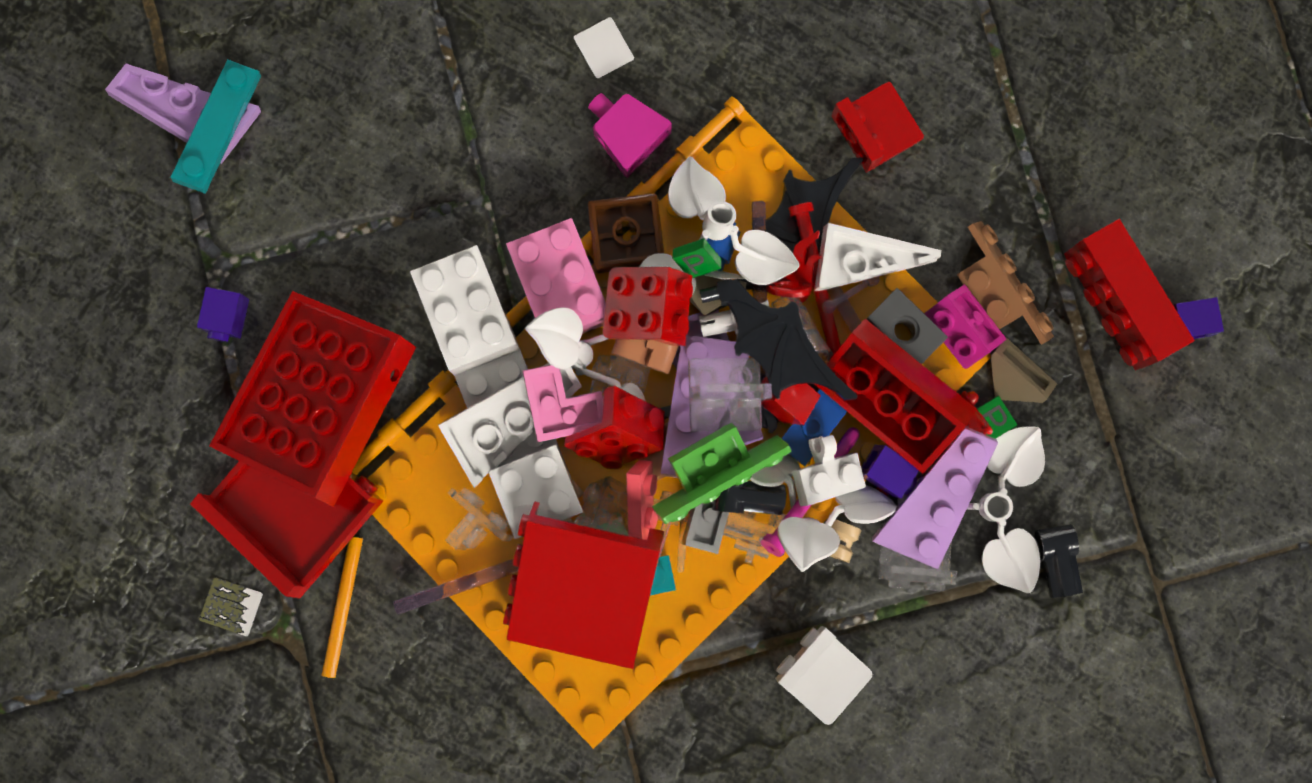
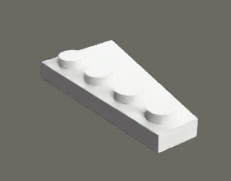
(495, 427)

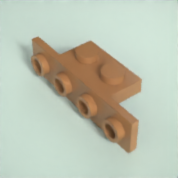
(999, 289)

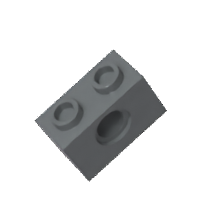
(900, 310)

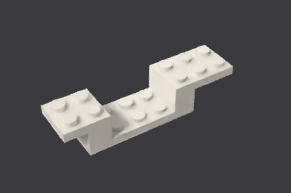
(485, 359)

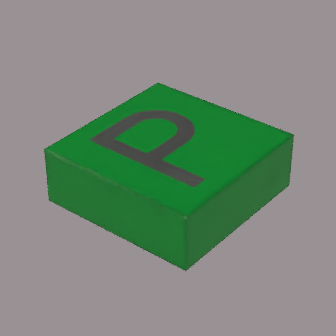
(697, 258)
(997, 417)

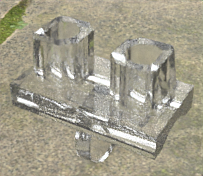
(750, 532)

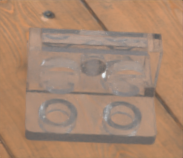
(726, 393)
(471, 529)

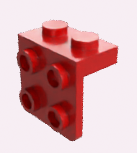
(648, 304)
(627, 432)

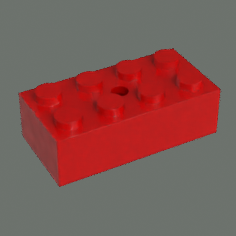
(1127, 296)
(898, 396)

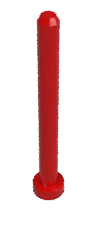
(805, 228)

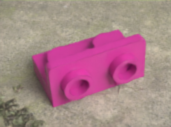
(967, 325)

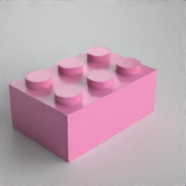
(558, 273)

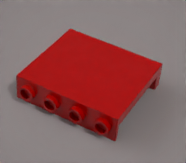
(284, 529)
(581, 589)

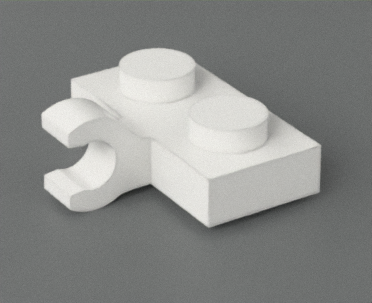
(828, 475)

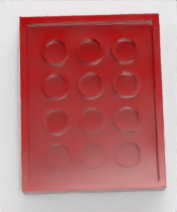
(313, 397)

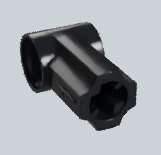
(751, 498)
(1058, 551)

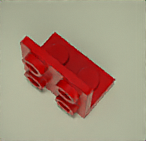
(877, 125)

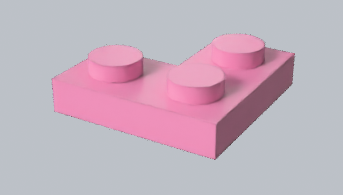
(554, 413)

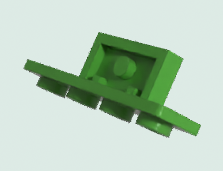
(714, 466)

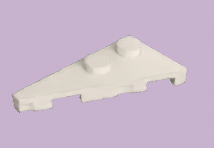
(860, 255)

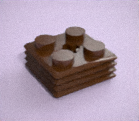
(607, 220)

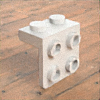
(823, 675)

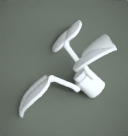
(698, 192)
(559, 340)
(808, 539)
(1015, 556)

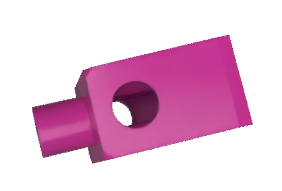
(628, 130)

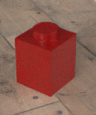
(794, 403)

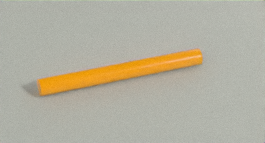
(342, 607)

